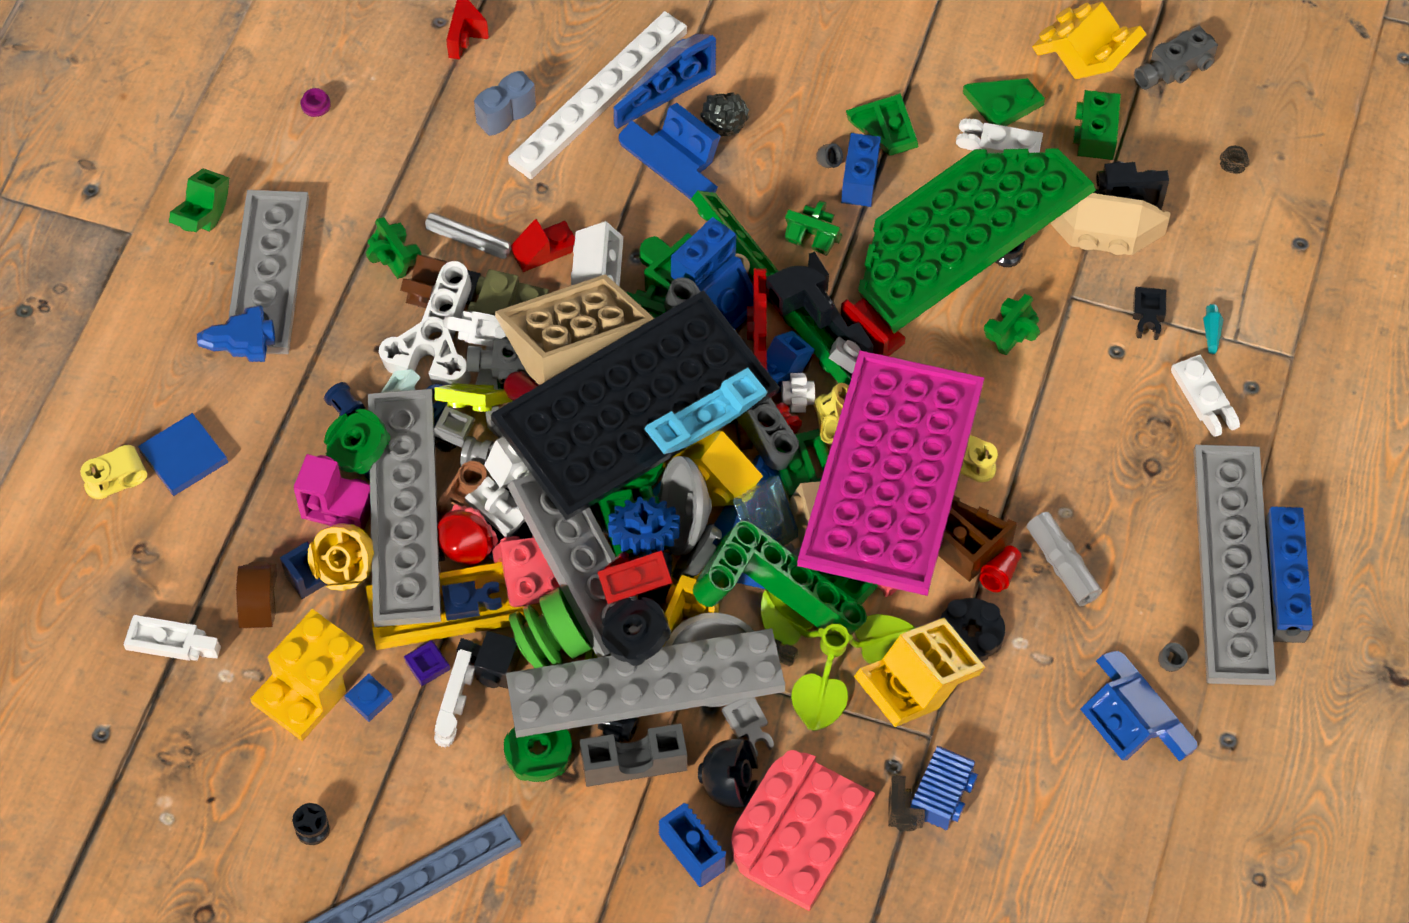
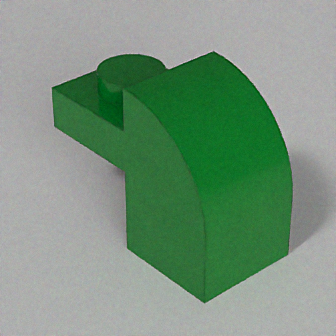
(203, 203)

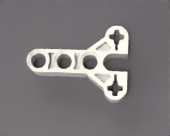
(415, 342)

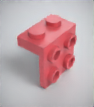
(524, 570)

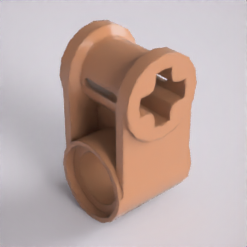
(460, 488)

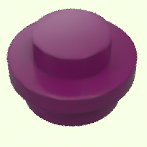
(315, 102)

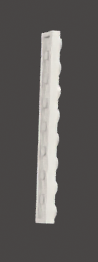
(597, 95)

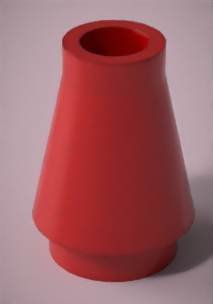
(999, 571)

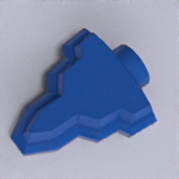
(241, 335)

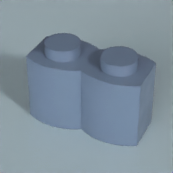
(503, 103)

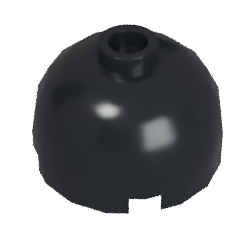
(728, 772)

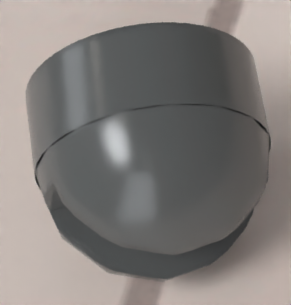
(829, 155)
(1179, 659)

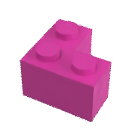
(328, 497)

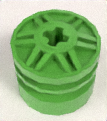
(546, 634)

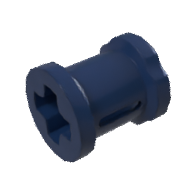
(342, 400)

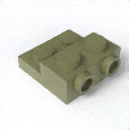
(501, 291)

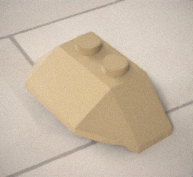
(1112, 224)

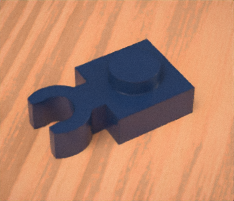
(464, 600)

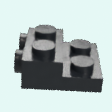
(1124, 181)

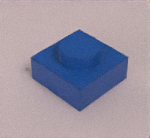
(368, 697)

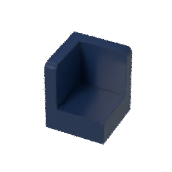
(298, 571)

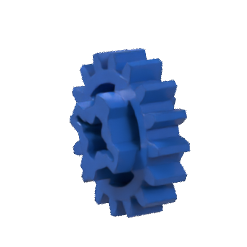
(644, 526)

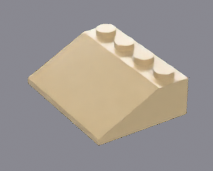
(569, 325)

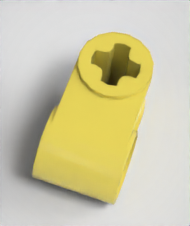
(829, 413)
(976, 457)
(114, 471)

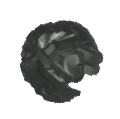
(725, 113)

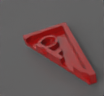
(758, 317)

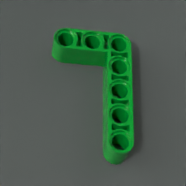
(775, 569)

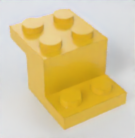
(1088, 40)
(919, 672)
(307, 674)

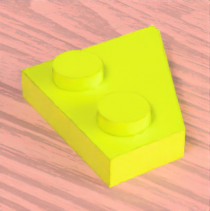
(481, 396)

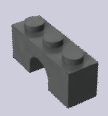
(657, 754)

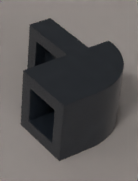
(800, 288)

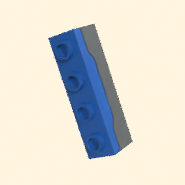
(1288, 574)

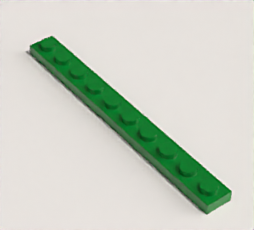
(710, 206)

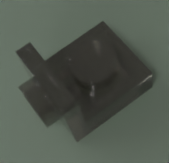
(899, 810)

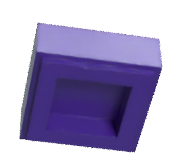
(427, 663)

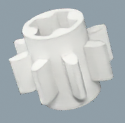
(798, 392)

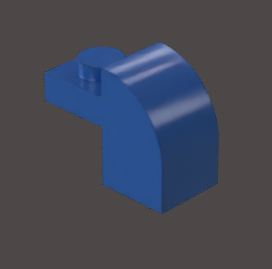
(787, 355)

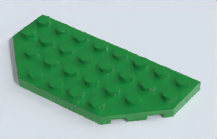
(963, 226)

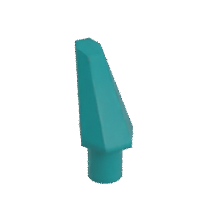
(1213, 326)

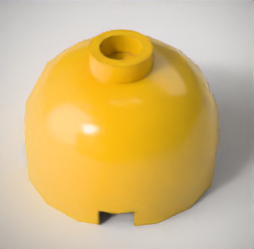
(341, 556)

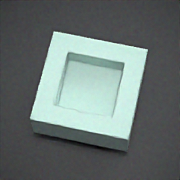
(402, 381)

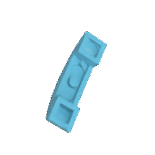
(708, 414)

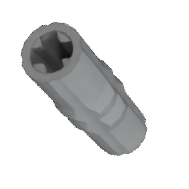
(1064, 558)

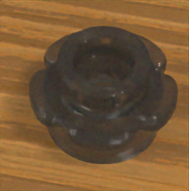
(1236, 154)

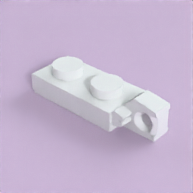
(475, 327)
(169, 639)

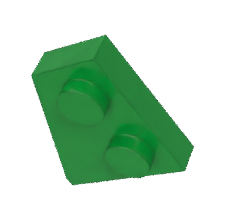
(1004, 100)
(887, 120)

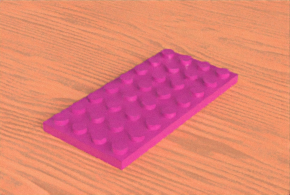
(891, 473)

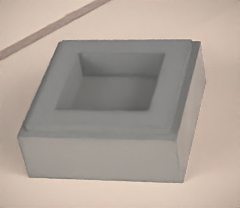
(453, 426)

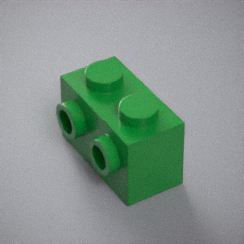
(1098, 124)

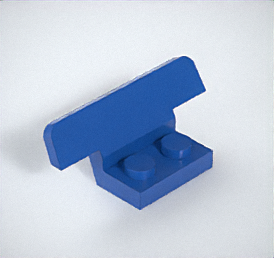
(676, 151)
(1132, 713)

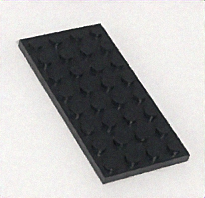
(588, 424)

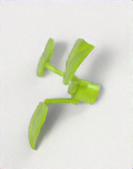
(814, 697)

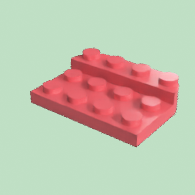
(798, 827)

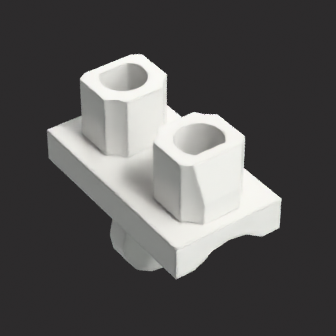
(496, 507)

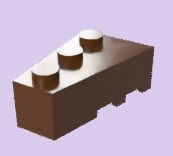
(973, 538)

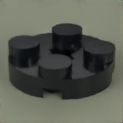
(985, 617)
(636, 647)

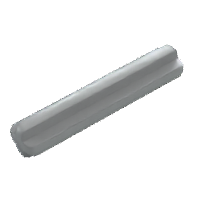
(468, 235)

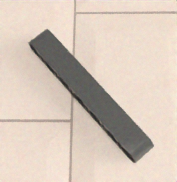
(763, 438)

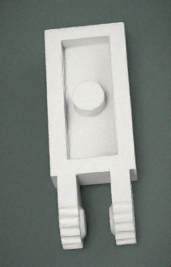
(996, 137)
(1204, 394)
(453, 700)

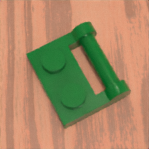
(801, 467)

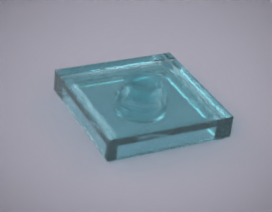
(768, 510)

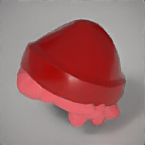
(465, 535)

